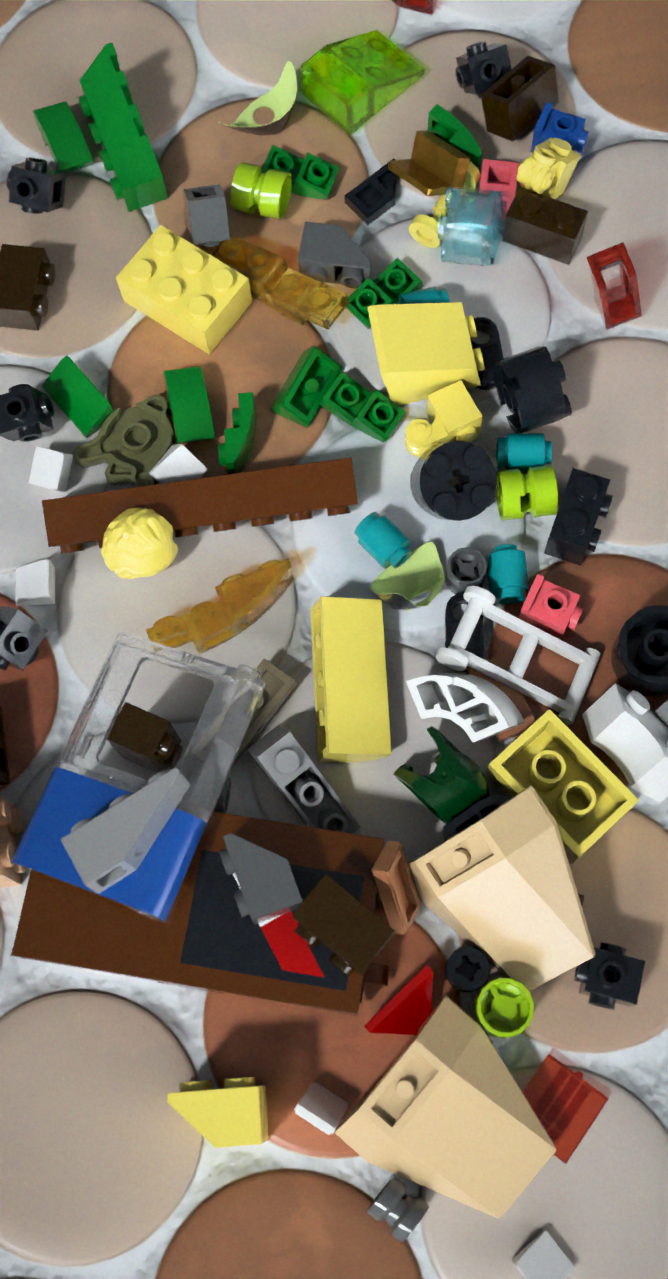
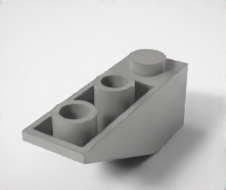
(301, 782)
(119, 838)

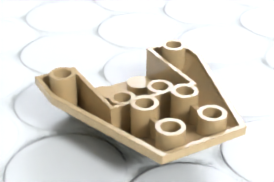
(509, 891)
(452, 1117)

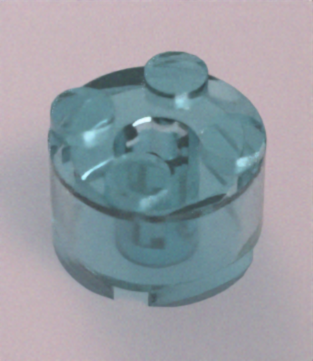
(470, 226)

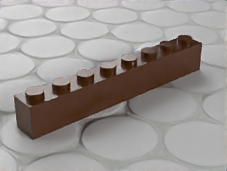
(208, 502)

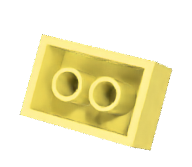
(185, 289)
(569, 780)

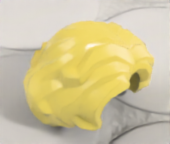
(138, 544)

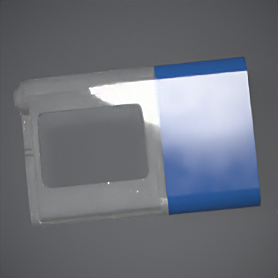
(86, 788)

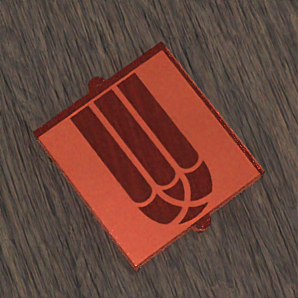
(563, 1104)

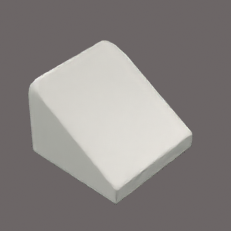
(177, 465)
(50, 469)
(35, 583)
(321, 1108)
(543, 1260)

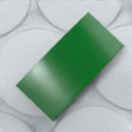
(453, 132)
(63, 137)
(310, 176)
(384, 290)
(189, 405)
(363, 410)
(240, 438)

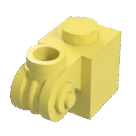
(548, 168)
(452, 418)

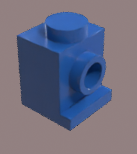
(562, 126)

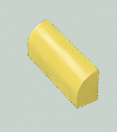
(350, 680)

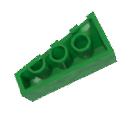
(121, 133)

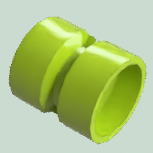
(259, 190)
(527, 492)
(503, 1008)

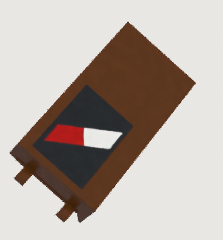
(205, 936)

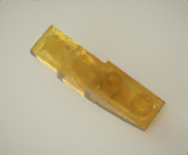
(281, 287)
(240, 605)

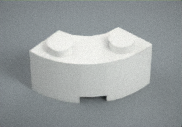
(467, 701)
(632, 738)

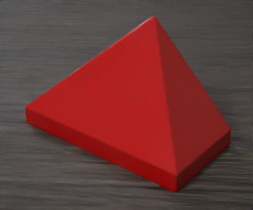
(407, 1008)

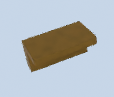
(432, 165)

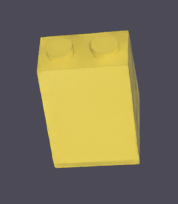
(424, 348)

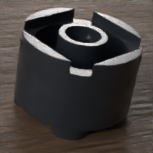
(532, 389)
(450, 459)
(630, 655)

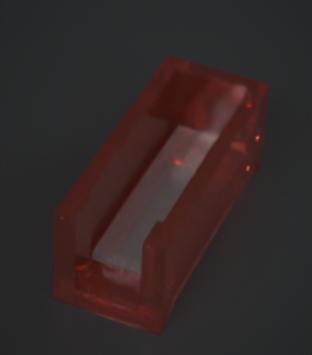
(615, 285)

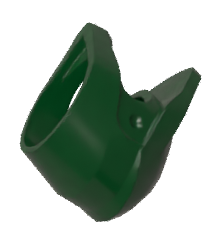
(453, 784)

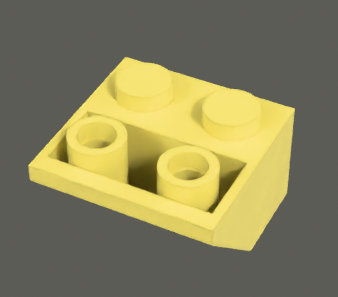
(224, 1115)

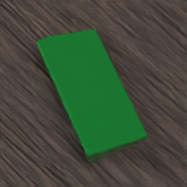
(306, 386)
(77, 397)

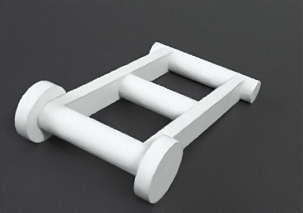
(457, 658)

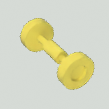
(425, 228)

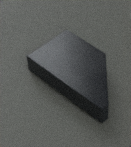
(373, 195)

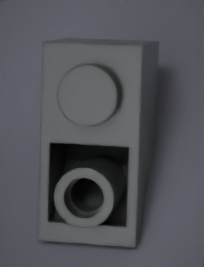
(206, 215)
(332, 256)
(264, 880)

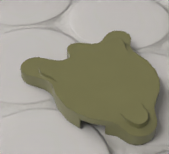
(130, 442)

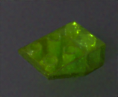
(357, 78)

